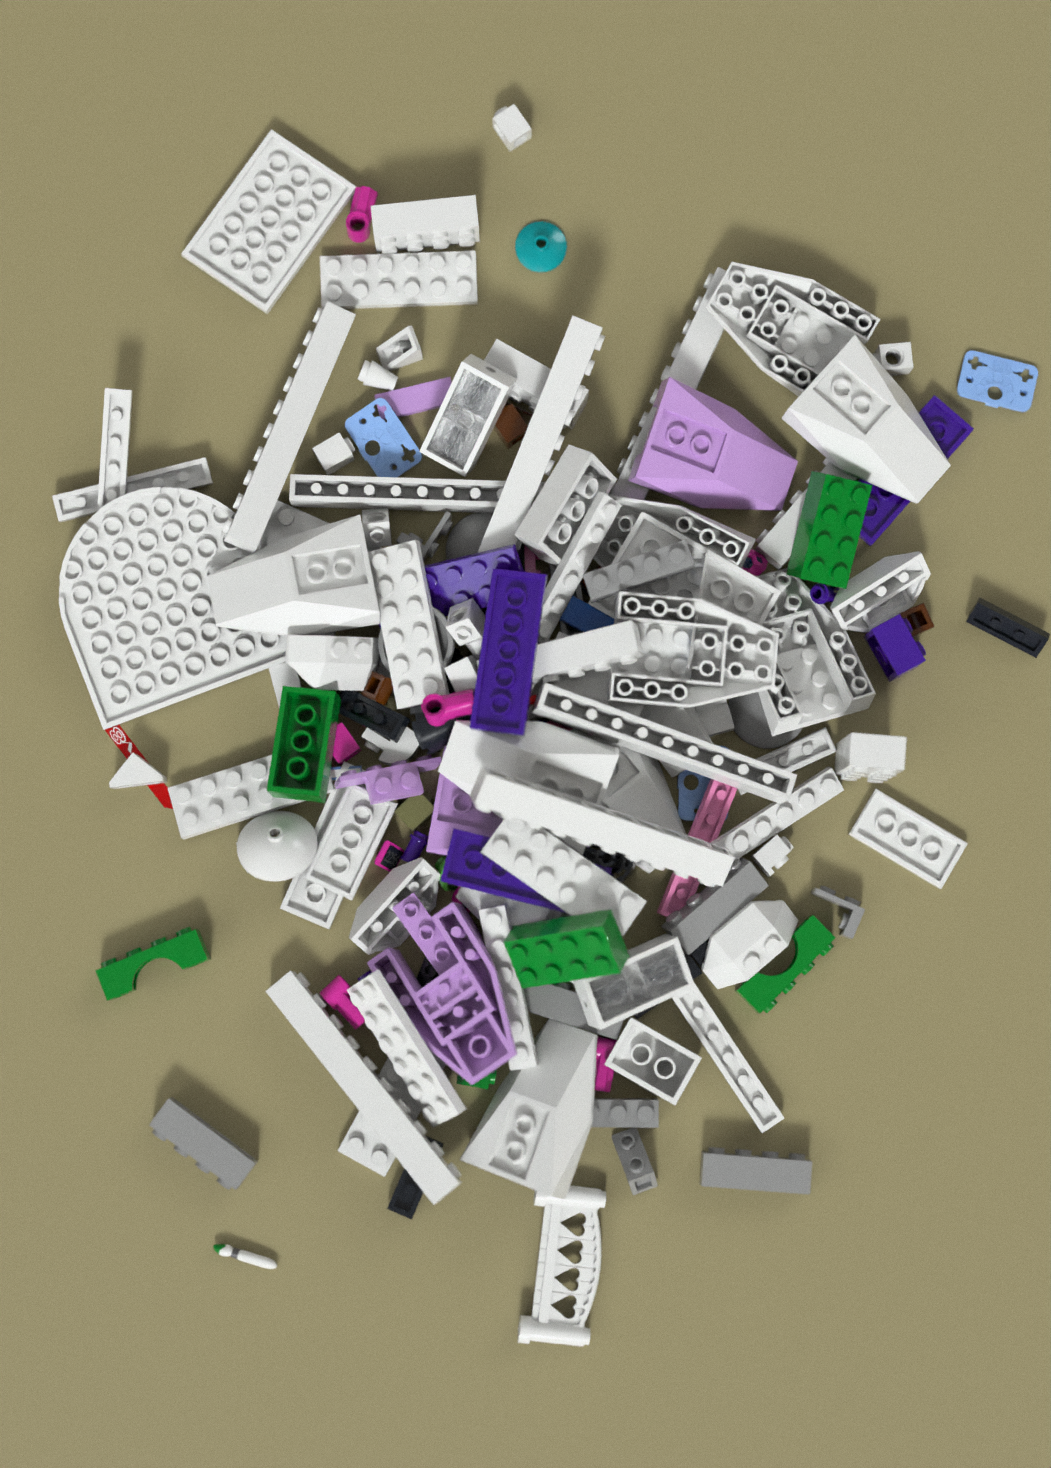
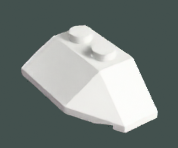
(880, 592)
(333, 660)
(376, 923)
(748, 942)

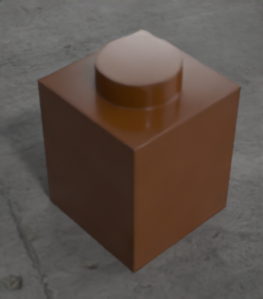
(510, 426)

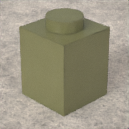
(416, 810)

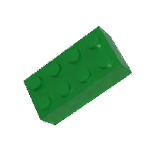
(829, 529)
(304, 744)
(566, 949)

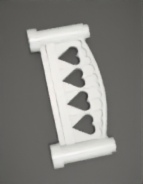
(547, 1322)

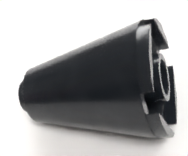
(432, 736)

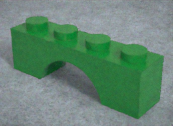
(809, 940)
(121, 976)

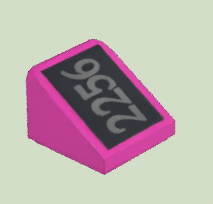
(389, 856)

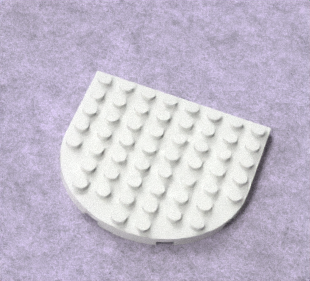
(144, 607)

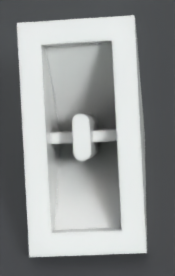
(400, 350)
(136, 773)

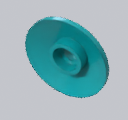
(538, 258)

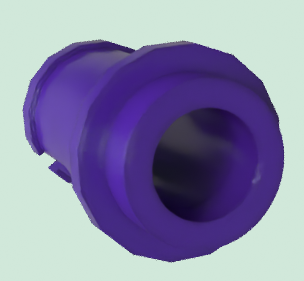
(822, 593)
(415, 846)

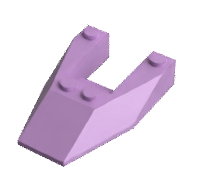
(462, 1009)

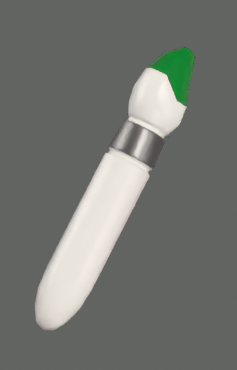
(245, 1256)

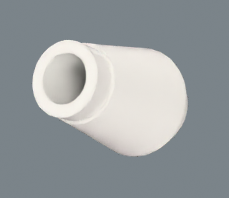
(377, 376)

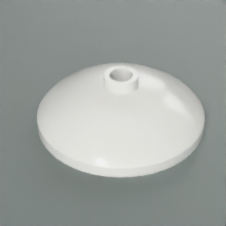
(278, 856)

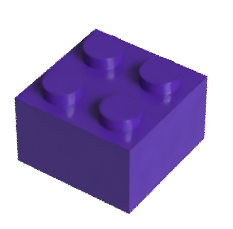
(895, 647)

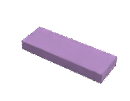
(415, 398)

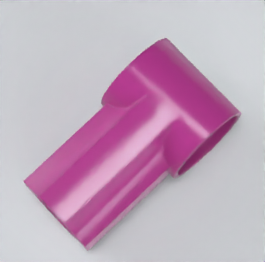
(361, 213)
(451, 705)
(338, 998)
(603, 1074)

